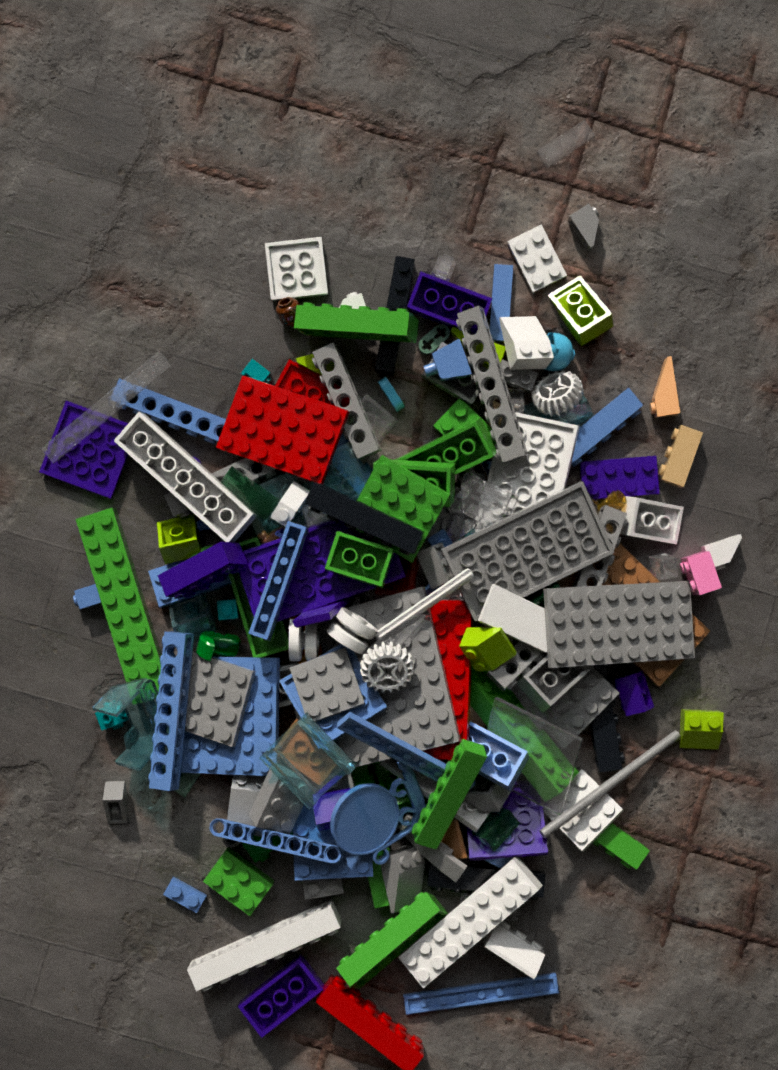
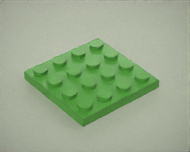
(403, 496)

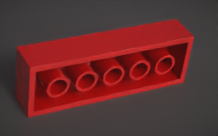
(370, 1023)

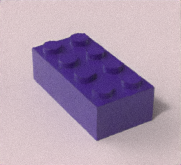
(442, 300)
(202, 570)
(281, 995)

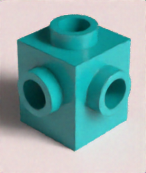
(107, 721)

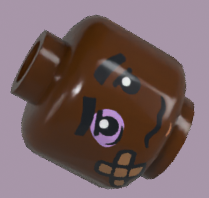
(286, 311)

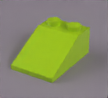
(581, 310)

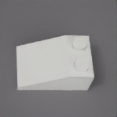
(526, 343)
(652, 520)

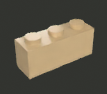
(680, 456)

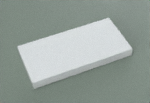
(516, 617)

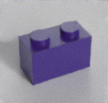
(634, 693)

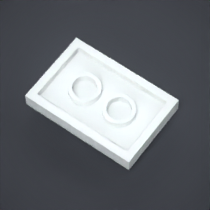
(536, 258)

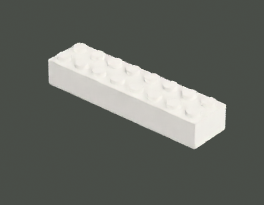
(185, 477)
(470, 921)
(264, 945)

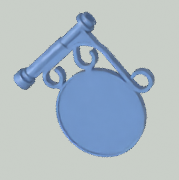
(370, 814)

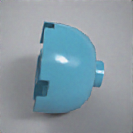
(562, 352)

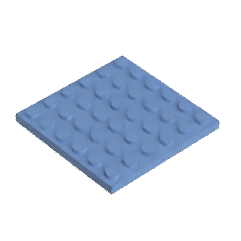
(257, 730)

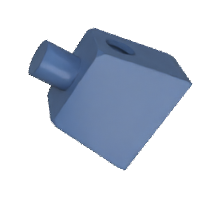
(449, 363)

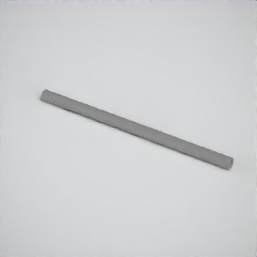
(609, 784)

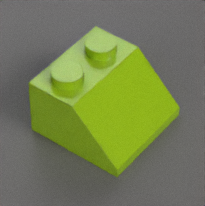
(178, 538)
(486, 647)
(701, 729)

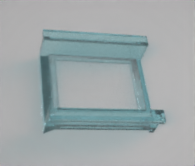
(307, 760)

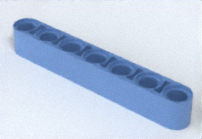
(267, 836)

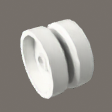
(352, 630)
(302, 640)

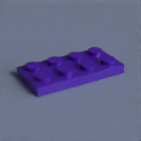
(629, 475)

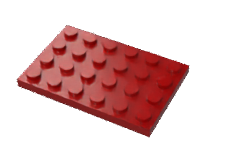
(282, 429)

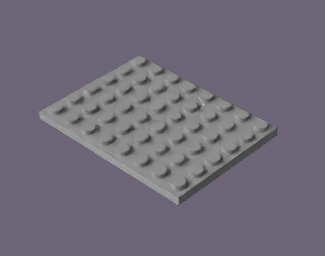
(421, 710)

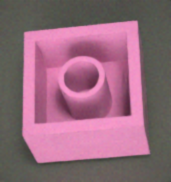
(700, 572)

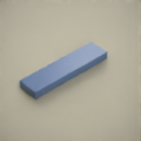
(501, 298)

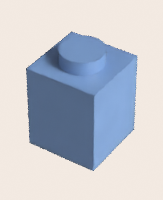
(86, 597)

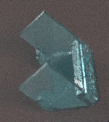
(140, 706)

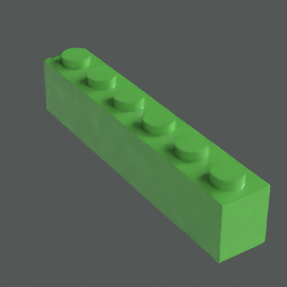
(449, 793)

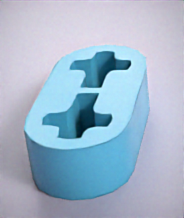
(391, 394)

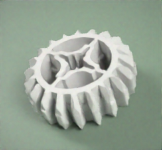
(557, 393)
(386, 674)

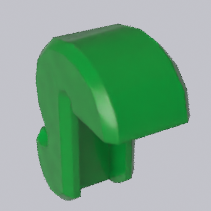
(217, 644)

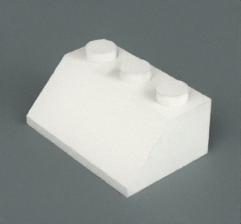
(515, 948)

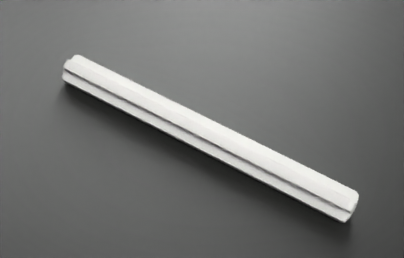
(427, 602)

